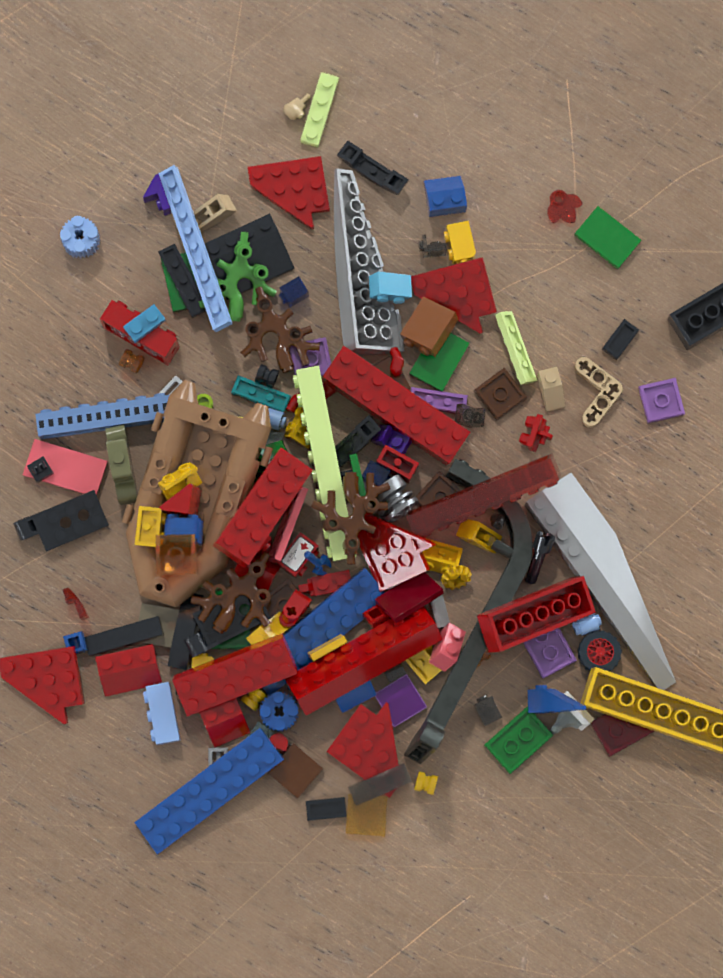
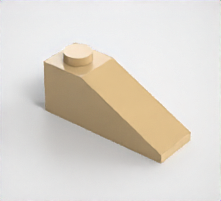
(214, 211)

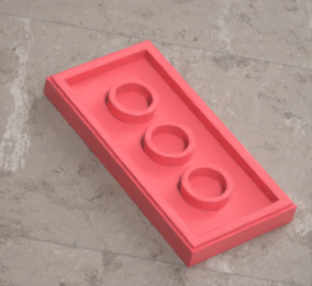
(70, 468)
(286, 526)

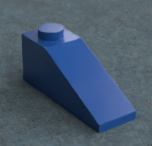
(551, 701)

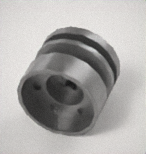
(397, 501)

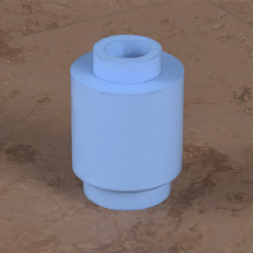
(277, 419)
(587, 624)

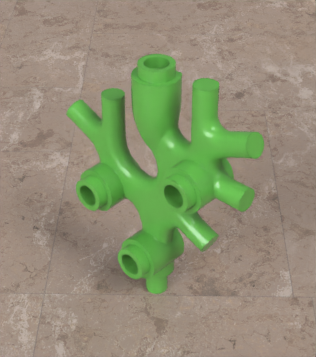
(238, 270)

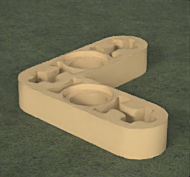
(602, 386)

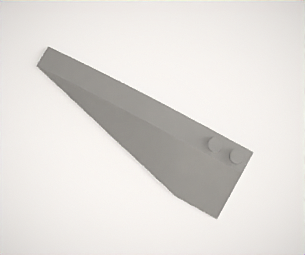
(366, 324)

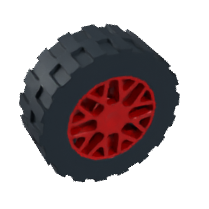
(600, 651)

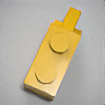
(460, 242)

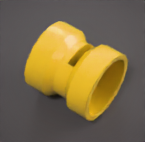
(253, 698)
(426, 783)

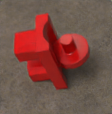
(538, 434)

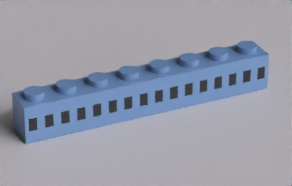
(100, 416)

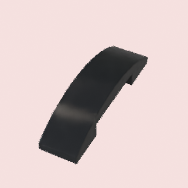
(371, 169)
(356, 440)
(184, 628)

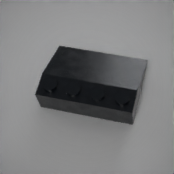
(266, 248)

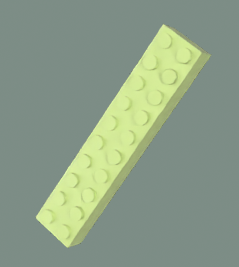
(322, 452)

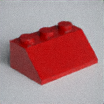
(128, 670)

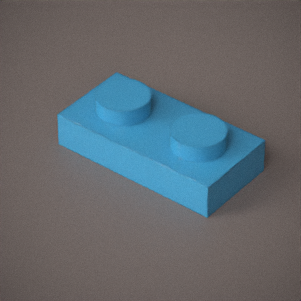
(144, 323)

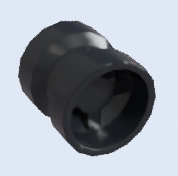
(265, 375)

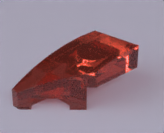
(71, 598)

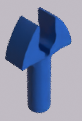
(324, 560)

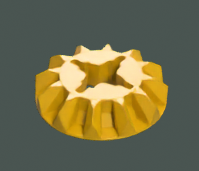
(453, 573)

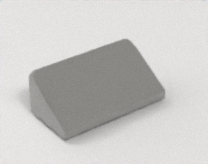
(439, 612)

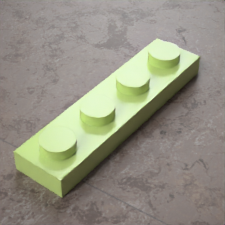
(319, 109)
(516, 347)

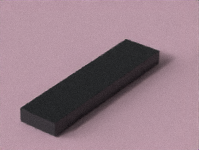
(182, 279)
(124, 636)

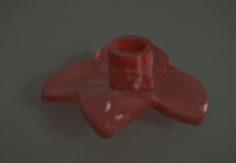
(564, 209)

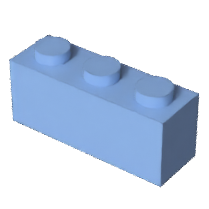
(162, 713)

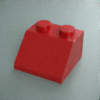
(225, 722)

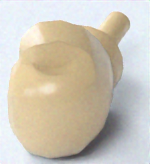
(295, 107)

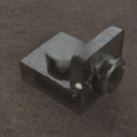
(434, 249)
(470, 416)
(487, 710)

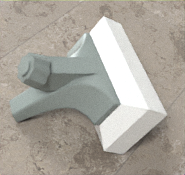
(574, 719)

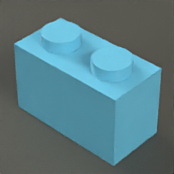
(390, 286)

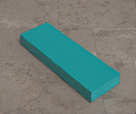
(260, 394)

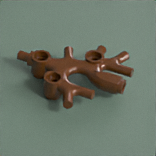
(277, 323)
(355, 522)
(239, 586)

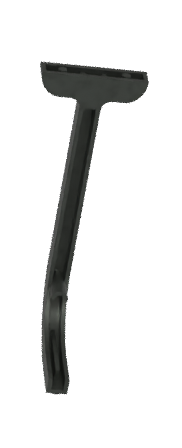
(519, 554)

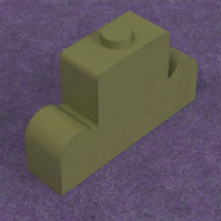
(121, 464)

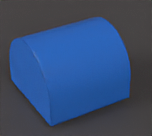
(77, 640)

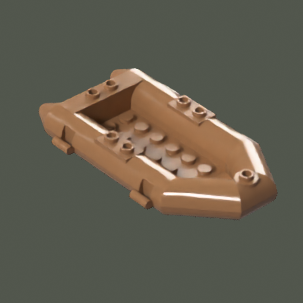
(227, 463)

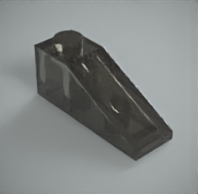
(379, 784)

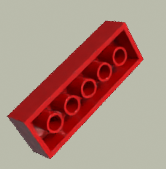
(262, 507)
(536, 614)
(234, 674)

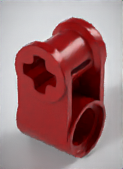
(295, 608)

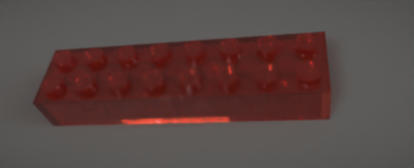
(484, 495)

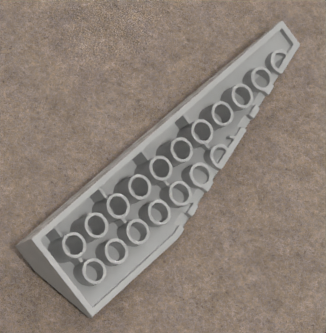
(595, 552)

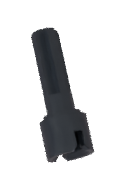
(542, 546)

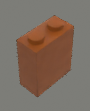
(429, 327)

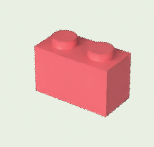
(447, 650)

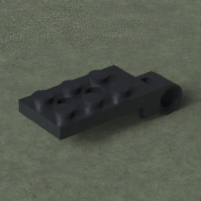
(48, 521)
(209, 638)

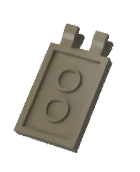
(168, 621)

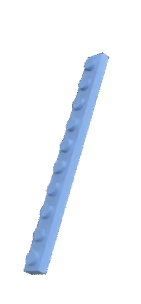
(195, 249)

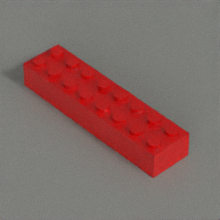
(395, 405)
(362, 660)

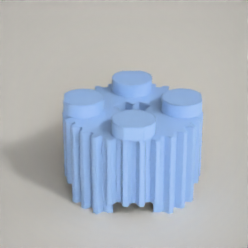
(80, 227)

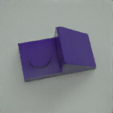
(156, 191)
(392, 438)

